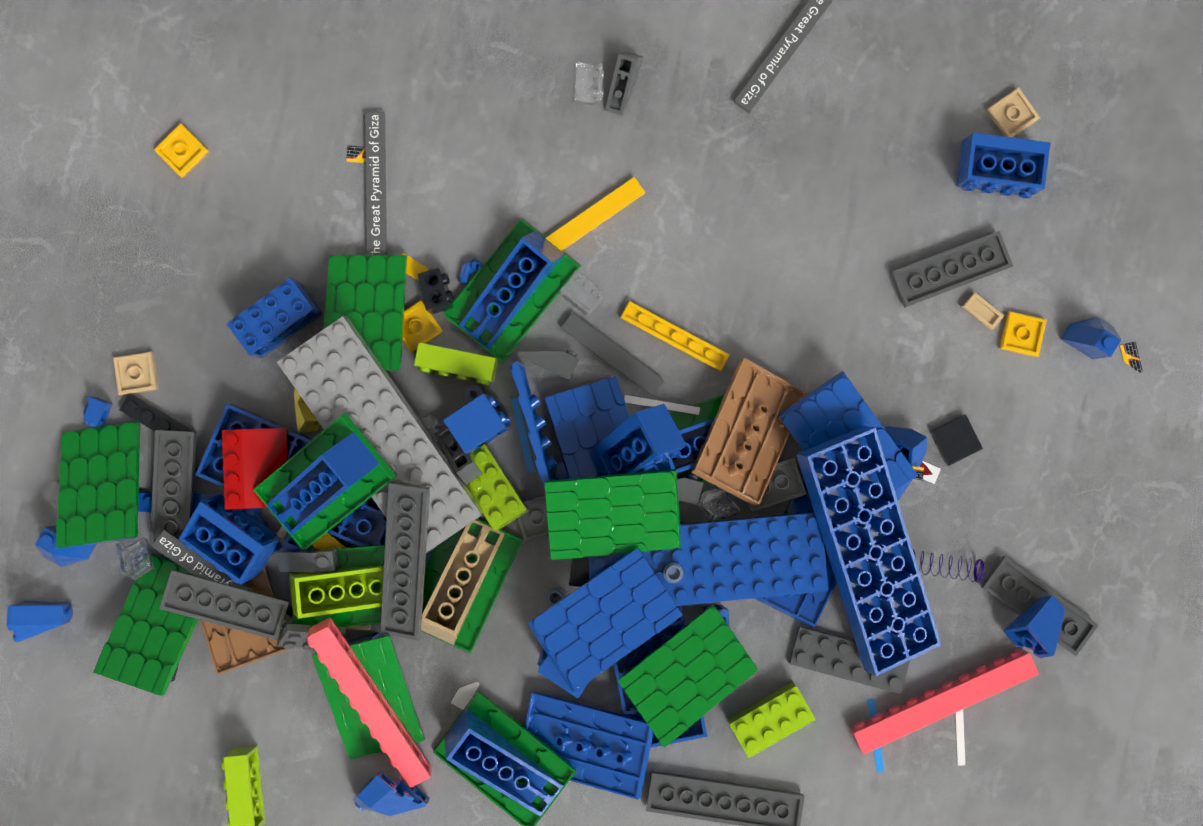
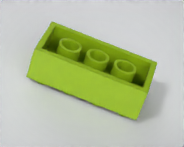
(456, 362)
(495, 491)
(771, 719)
(243, 787)

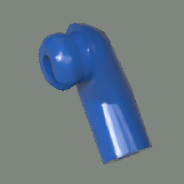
(467, 269)

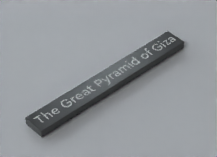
(781, 53)
(376, 183)
(195, 565)

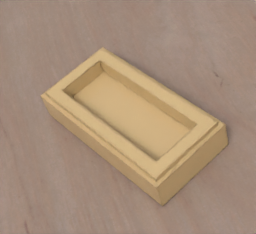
(982, 311)

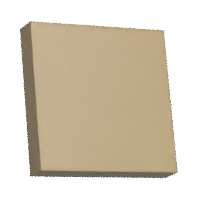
(1012, 113)
(135, 373)

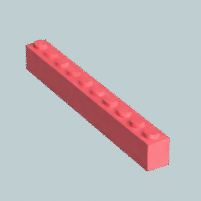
(944, 701)
(369, 702)

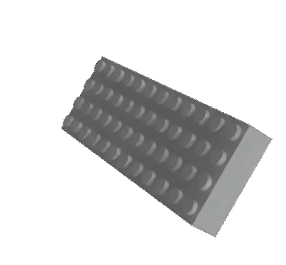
(341, 376)

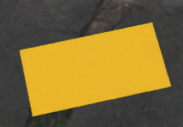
(414, 267)

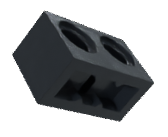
(432, 292)

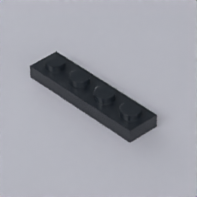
(150, 416)

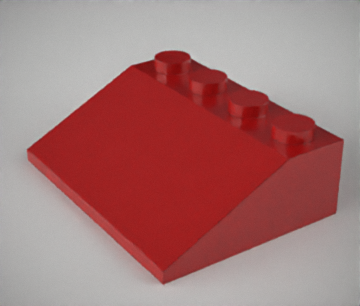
(249, 460)

